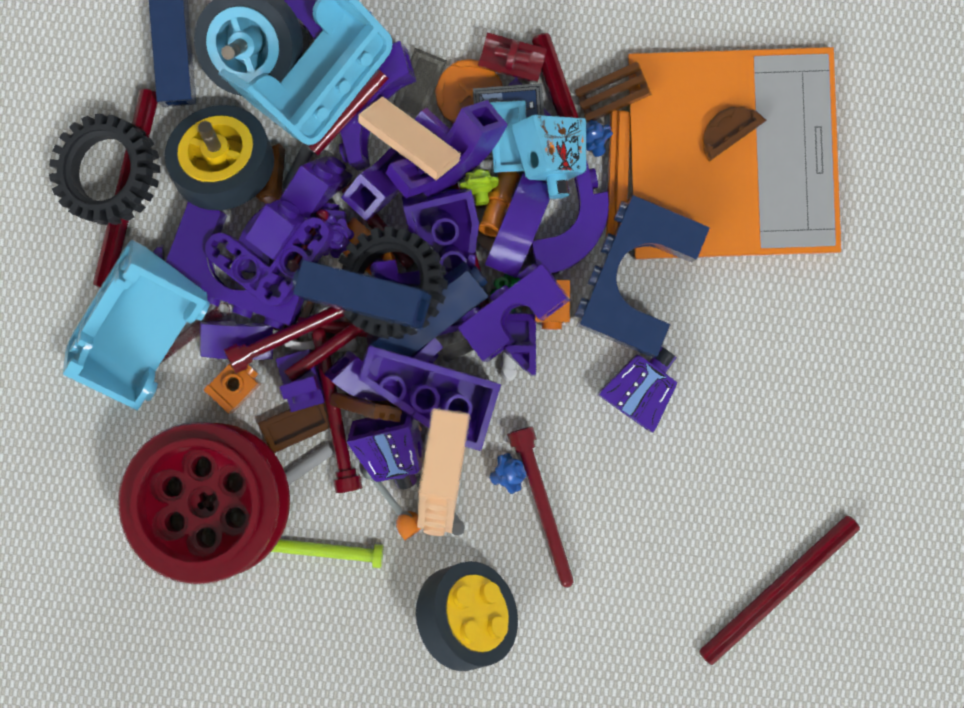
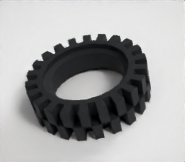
(69, 164)
(401, 241)

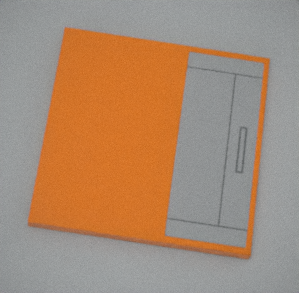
(768, 189)

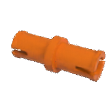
(498, 203)

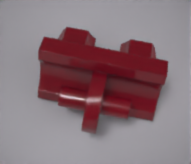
(512, 58)

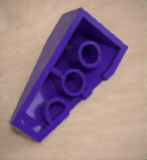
(448, 225)
(425, 386)

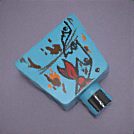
(552, 150)

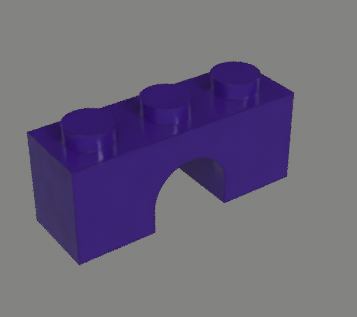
(486, 327)

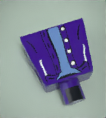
(642, 389)
(388, 448)

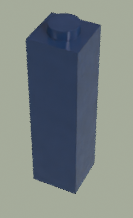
(172, 52)
(463, 293)
(361, 294)

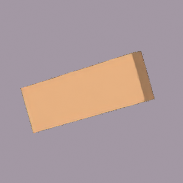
(409, 138)

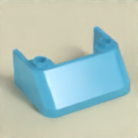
(325, 75)

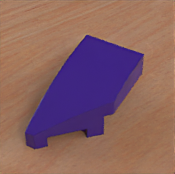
(388, 271)
(523, 351)

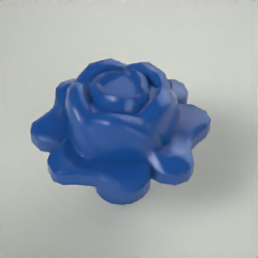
(596, 137)
(508, 473)

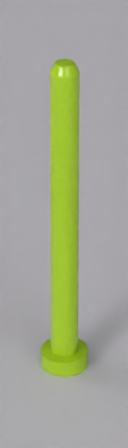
(332, 551)

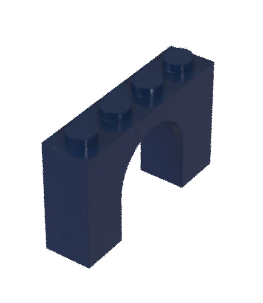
(605, 309)

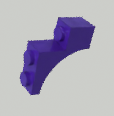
(354, 135)
(304, 196)

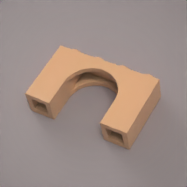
(442, 471)

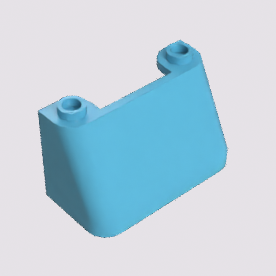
(132, 326)

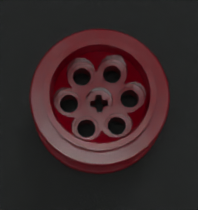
(148, 504)

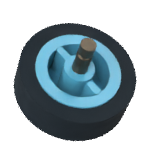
(247, 40)

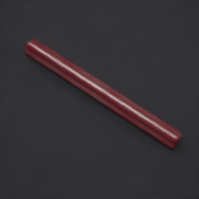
(115, 234)
(779, 590)

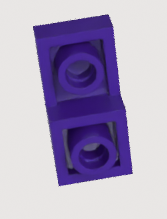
(219, 335)

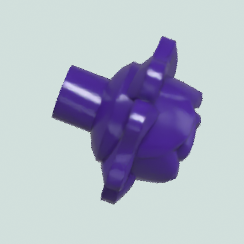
(341, 237)

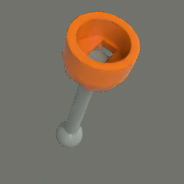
(407, 520)

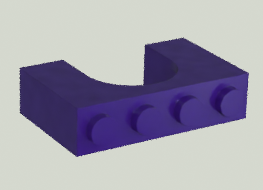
(190, 259)

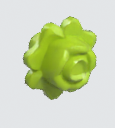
(480, 184)

